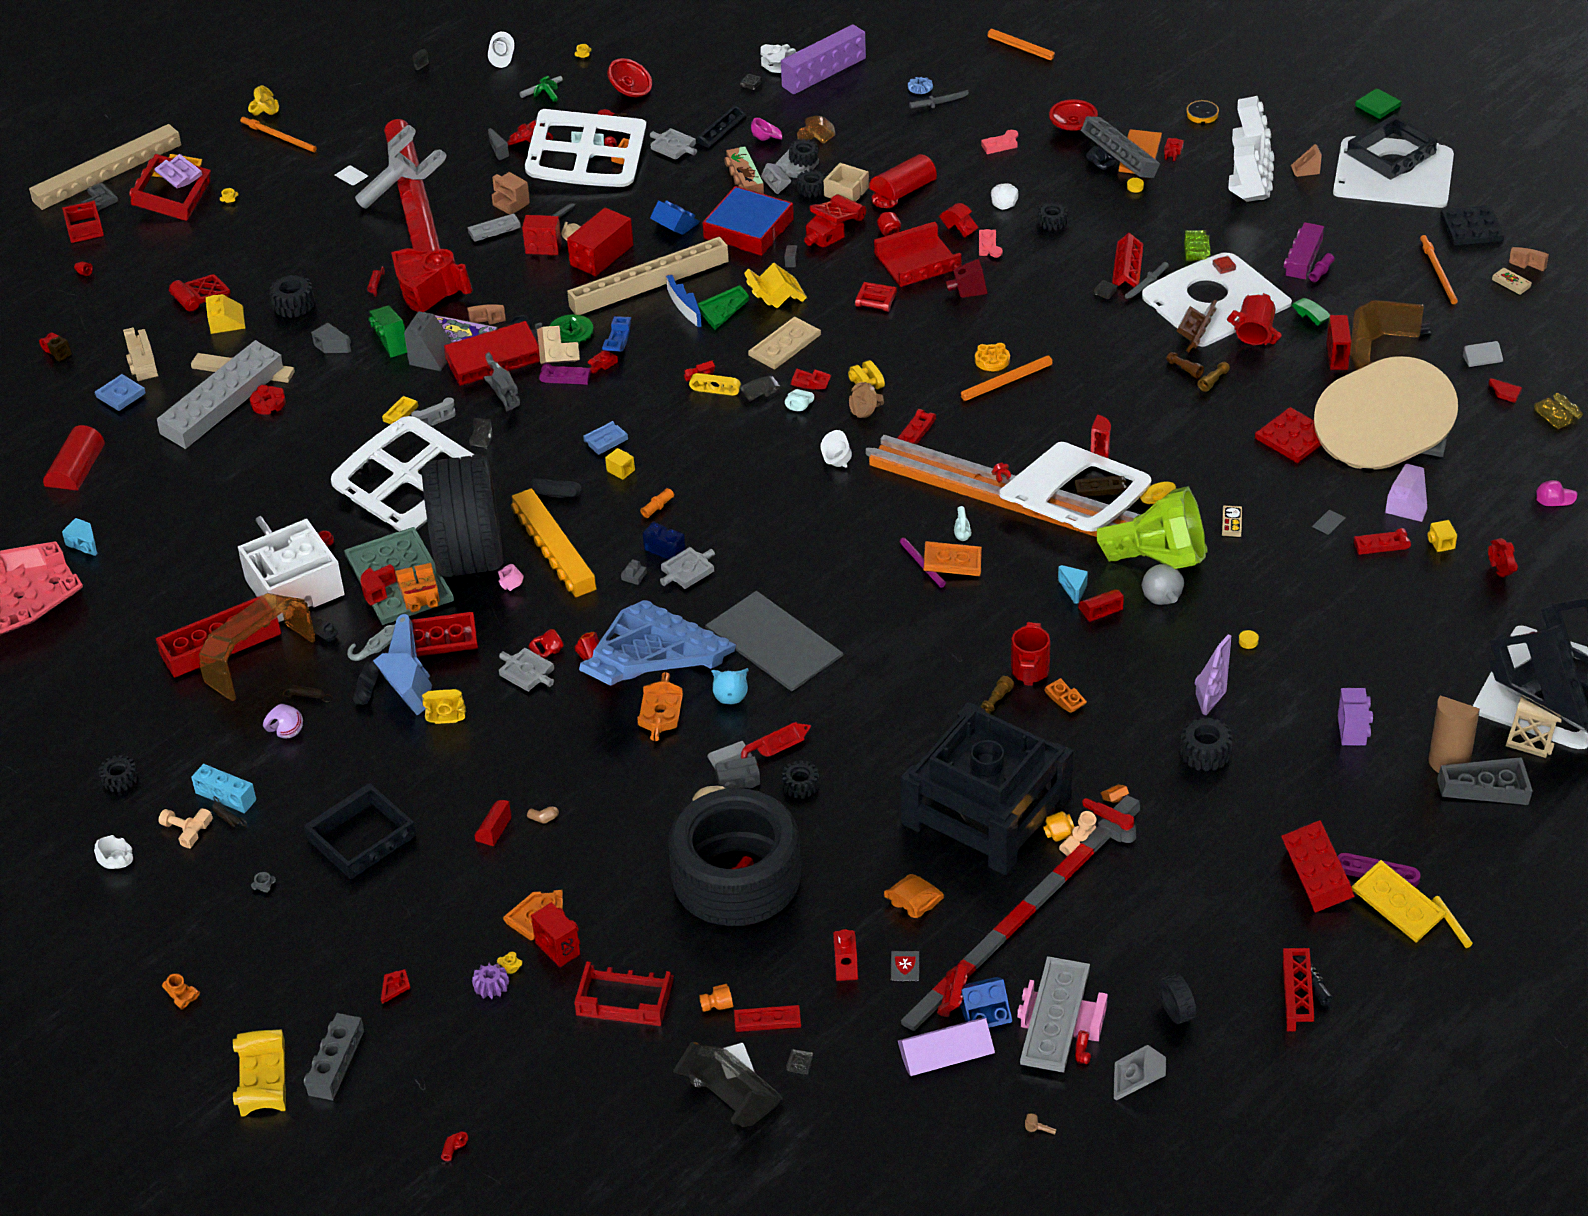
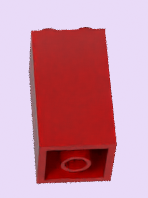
(600, 241)

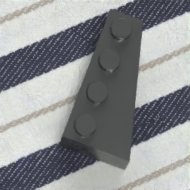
(1487, 781)

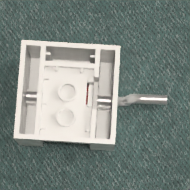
(291, 564)

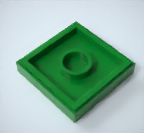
(1378, 103)

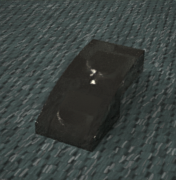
(763, 385)

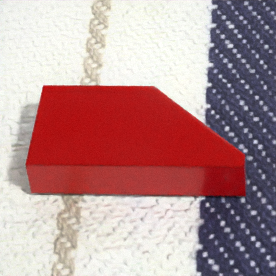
(1505, 390)

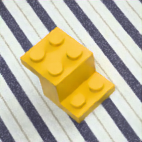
(774, 285)

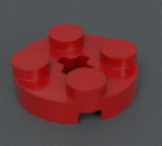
(267, 399)
(1502, 557)

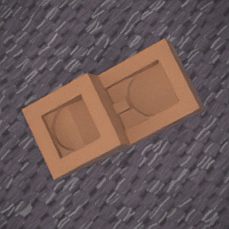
(1524, 256)
(489, 313)

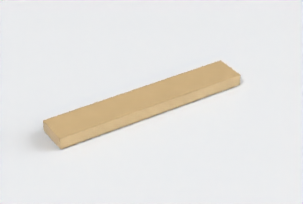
(213, 363)

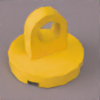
(263, 102)

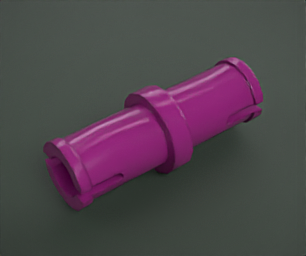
(1321, 267)

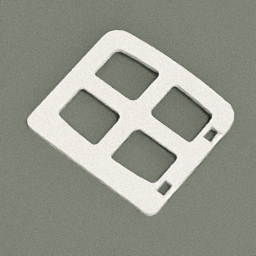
(585, 147)
(402, 472)

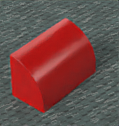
(1101, 436)
(1102, 605)
(494, 823)

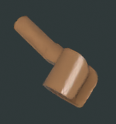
(1032, 1124)

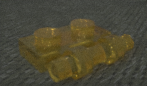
(1554, 412)

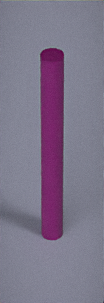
(920, 560)

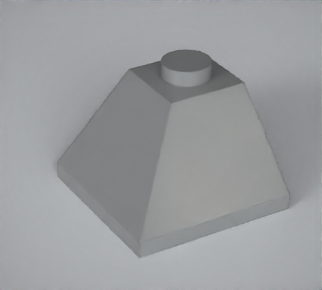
(1138, 1071)

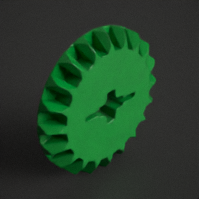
(581, 327)

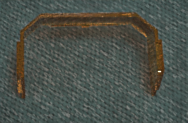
(1382, 318)
(257, 615)

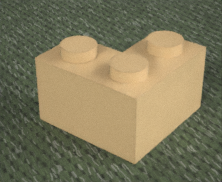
(551, 348)

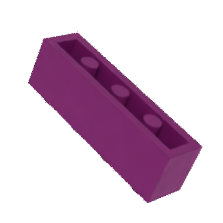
(1304, 250)

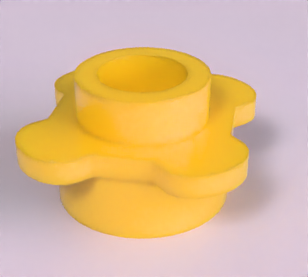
(582, 50)
(228, 195)
(510, 962)

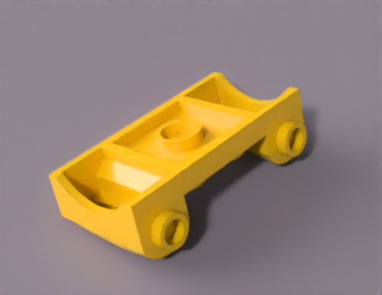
(260, 1071)

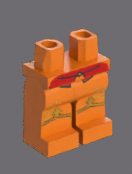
(420, 593)

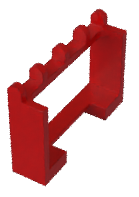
(646, 1013)

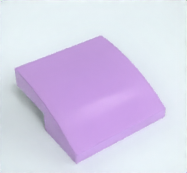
(178, 171)

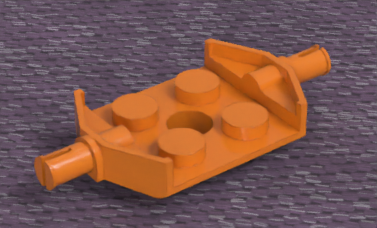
(657, 697)

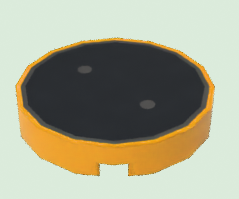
(1202, 111)

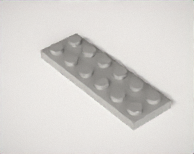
(1055, 1014)

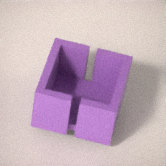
(1354, 716)

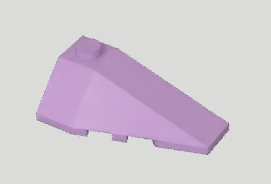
(1408, 494)
(1213, 679)

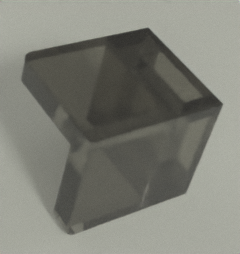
(482, 433)

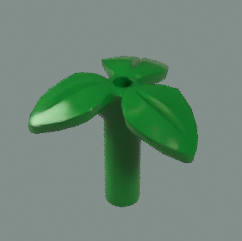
(548, 86)

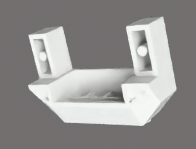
(1252, 153)

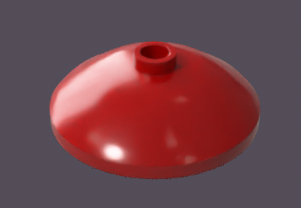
(629, 77)
(1071, 114)

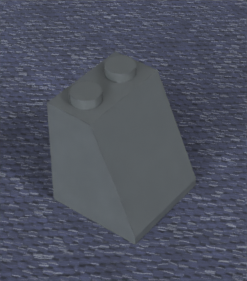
(426, 342)

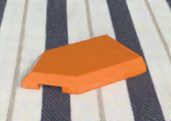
(520, 916)

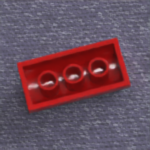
(904, 177)
(75, 459)
(445, 634)

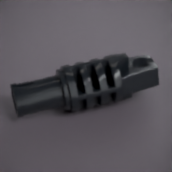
(1318, 987)

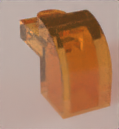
(817, 127)

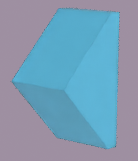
(1073, 581)

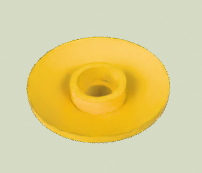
(1157, 492)

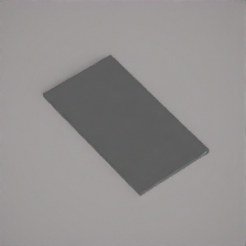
(774, 640)

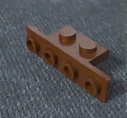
(1193, 324)

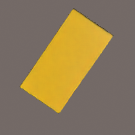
(1398, 901)

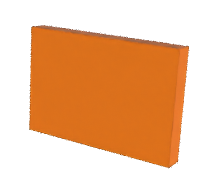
(952, 558)

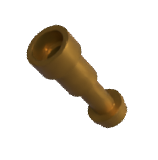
(1208, 381)
(1003, 686)

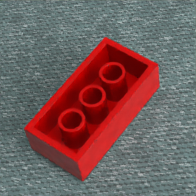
(1317, 866)

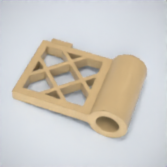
(1536, 718)

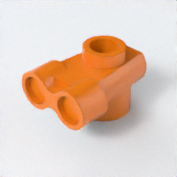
(180, 991)

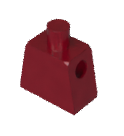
(968, 280)

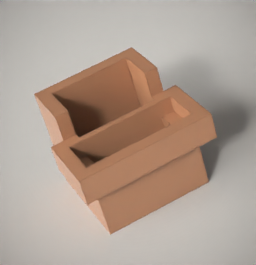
(510, 193)

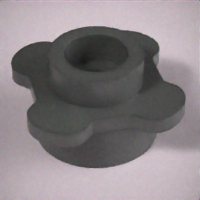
(263, 881)

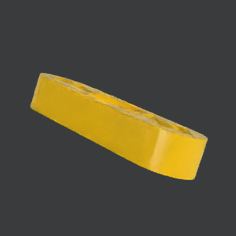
(703, 387)

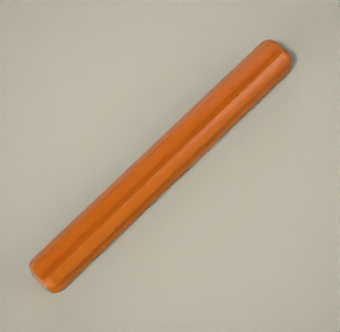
(1021, 44)

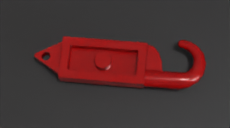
(777, 740)

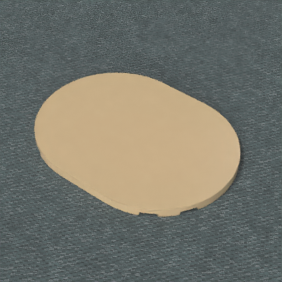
(1385, 412)

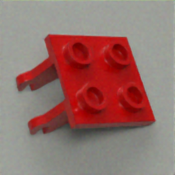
(525, 132)

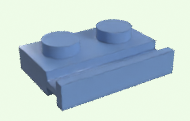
(605, 437)

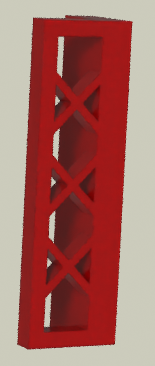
(1125, 258)
(1290, 989)

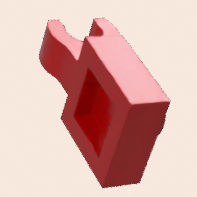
(602, 360)

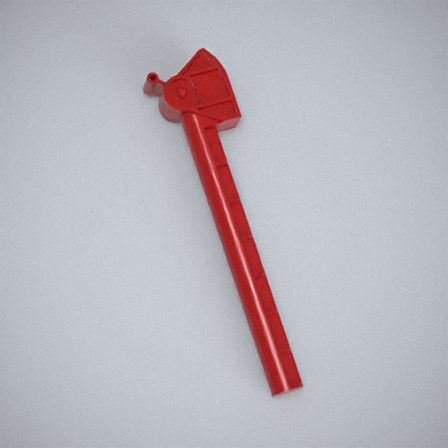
(425, 271)

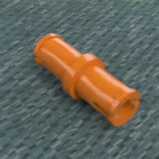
(657, 503)

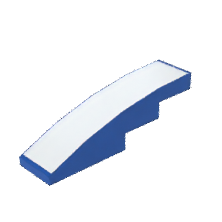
(685, 302)

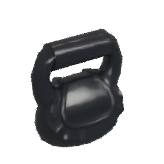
(1097, 155)

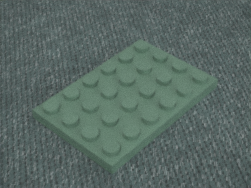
(402, 551)

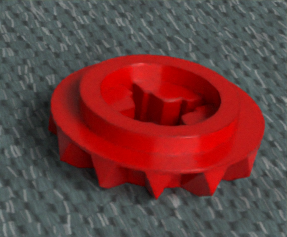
(881, 202)

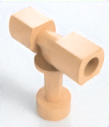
(190, 826)
(1080, 833)

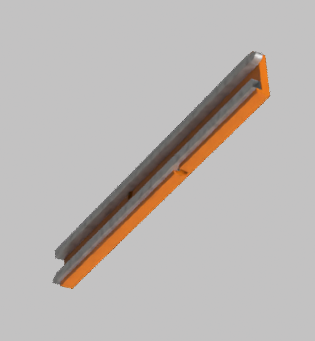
(973, 480)

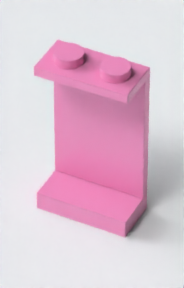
(1089, 1018)

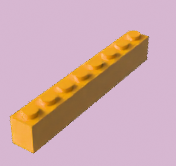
(553, 543)

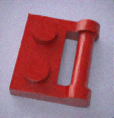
(876, 292)
(952, 996)

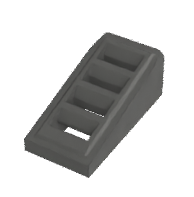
(498, 144)

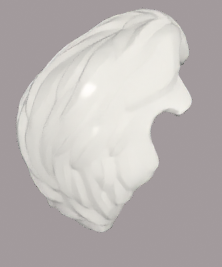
(1004, 196)
(113, 852)

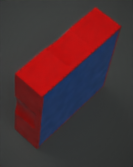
(748, 220)

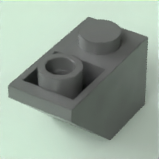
(331, 340)

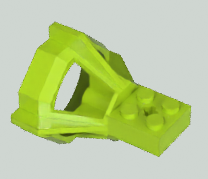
(1166, 532)

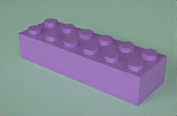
(823, 59)

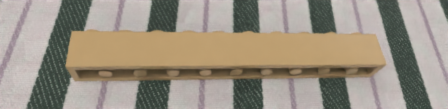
(104, 166)
(647, 276)

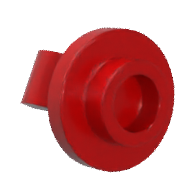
(999, 469)

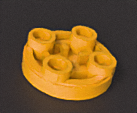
(992, 357)

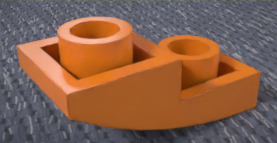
(1064, 696)

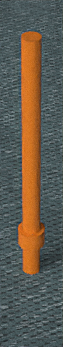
(254, 124)
(1429, 249)

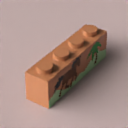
(743, 170)

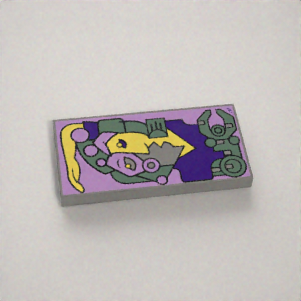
(460, 329)

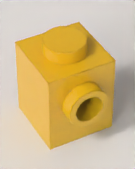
(620, 463)
(1442, 536)

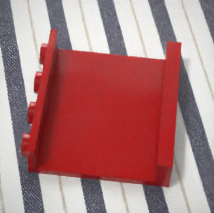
(915, 254)

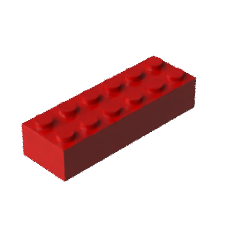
(182, 647)

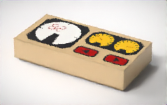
(1232, 521)

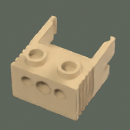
(140, 354)

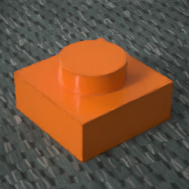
(1115, 793)

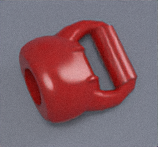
(551, 642)

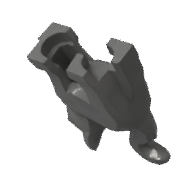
(502, 384)

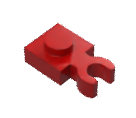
(1173, 147)
(704, 368)

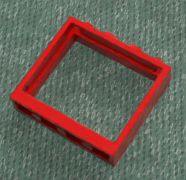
(164, 205)

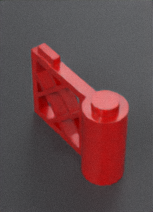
(839, 209)
(190, 297)

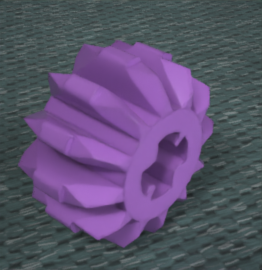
(490, 980)

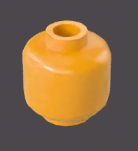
(1059, 826)

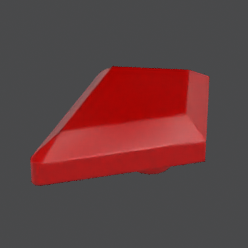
(394, 984)

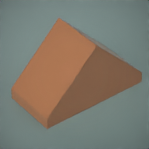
(1308, 163)

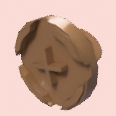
(864, 400)

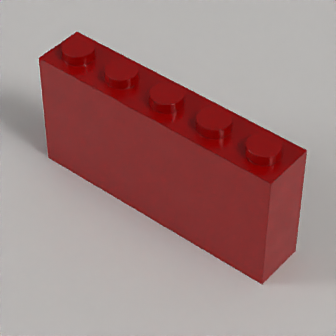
(509, 347)

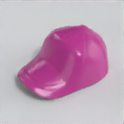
(763, 130)
(1553, 494)

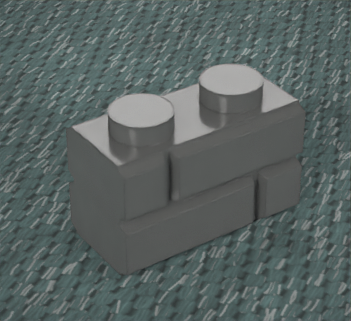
(738, 773)

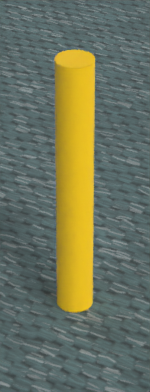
(1453, 922)

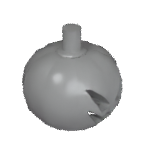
(1162, 584)

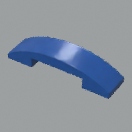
(618, 335)

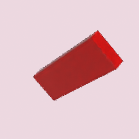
(767, 1018)

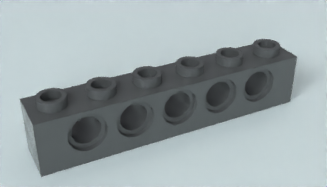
(1120, 147)

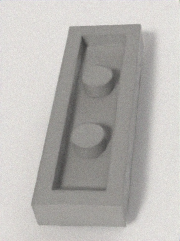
(494, 227)

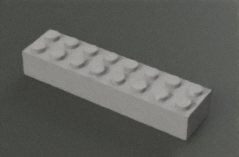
(219, 394)

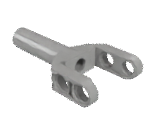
(399, 167)

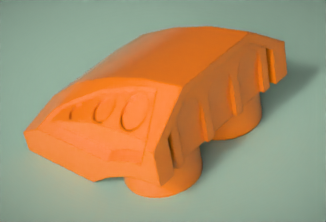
(914, 895)

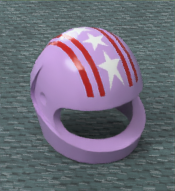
(288, 722)

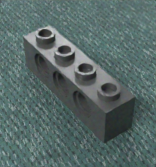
(334, 1056)

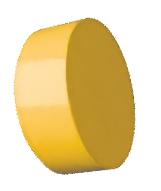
(1135, 185)
(1248, 639)

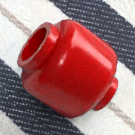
(889, 223)

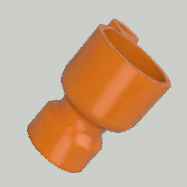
(719, 999)

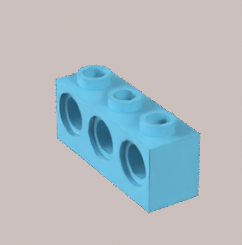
(226, 787)

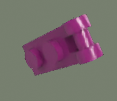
(564, 374)

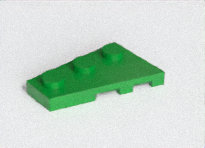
(723, 306)

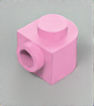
(510, 577)

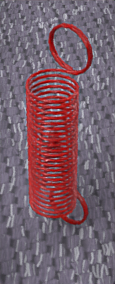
(376, 281)

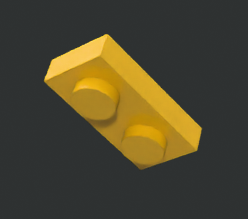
(400, 409)

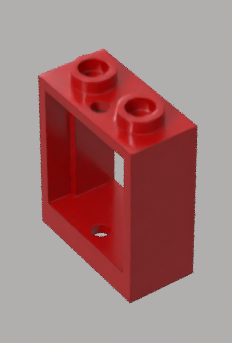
(84, 230)

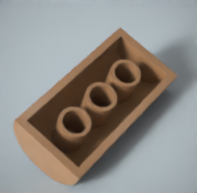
(1453, 733)

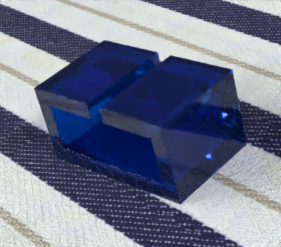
(663, 542)

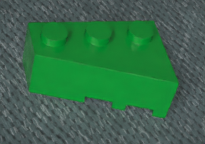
(389, 329)

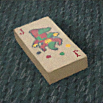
(1511, 281)

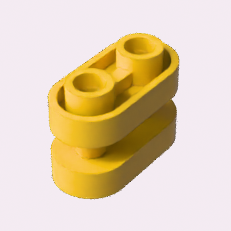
(868, 373)

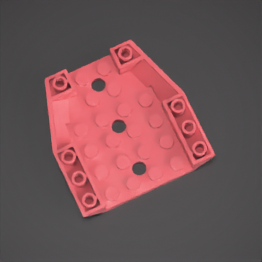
(31, 574)

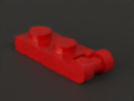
(917, 428)
(1382, 542)

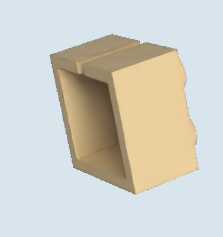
(846, 181)

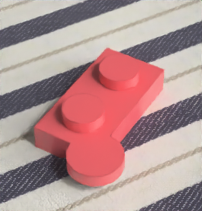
(1000, 143)
(987, 244)

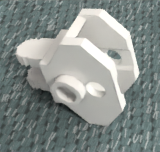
(773, 55)

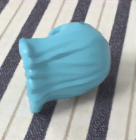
(730, 686)

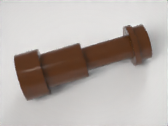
(1195, 370)

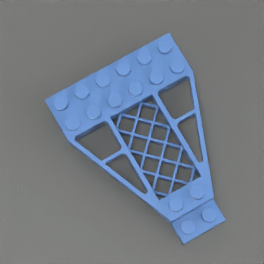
(653, 643)

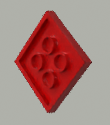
(1290, 435)

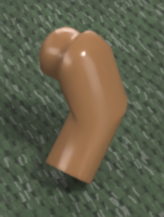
(544, 815)

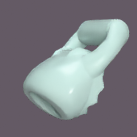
(799, 400)
(962, 527)

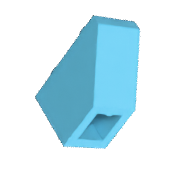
(80, 536)

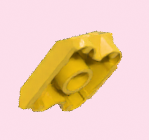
(444, 706)

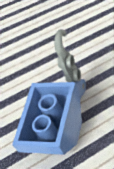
(401, 662)

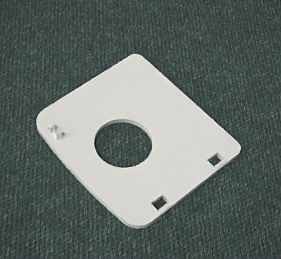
(1422, 186)
(1244, 281)

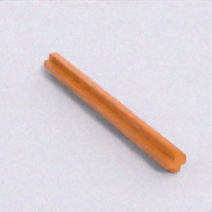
(1006, 378)

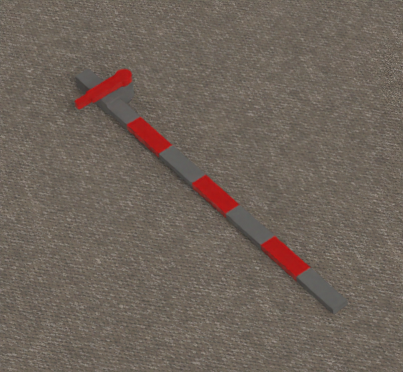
(1116, 824)

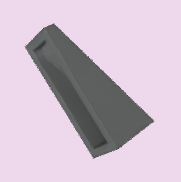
(790, 256)

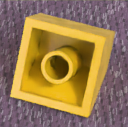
(224, 314)

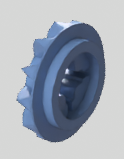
(915, 85)

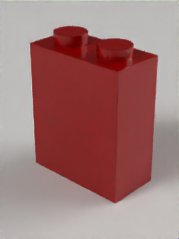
(1338, 342)

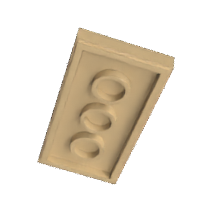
(784, 342)

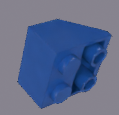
(674, 217)
(986, 1000)

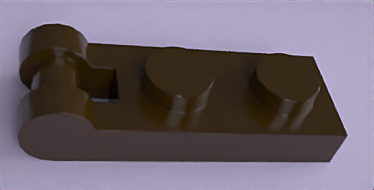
(1100, 486)

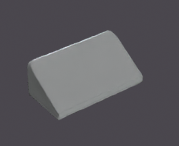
(775, 177)
(1482, 354)

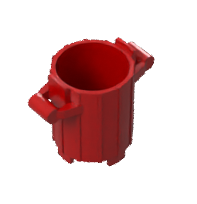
(1255, 320)
(1030, 653)

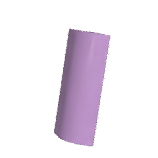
(946, 1046)

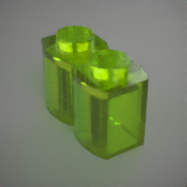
(1196, 245)

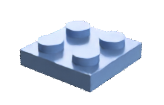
(120, 392)

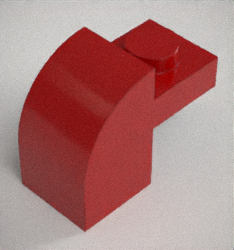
(959, 216)
(374, 583)

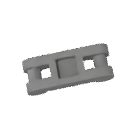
(436, 413)

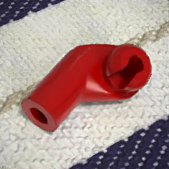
(1081, 1045)
(453, 1143)

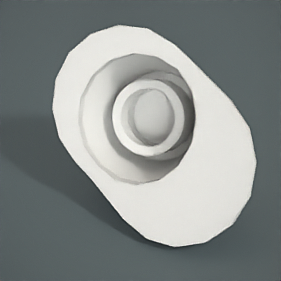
(501, 49)
(836, 449)

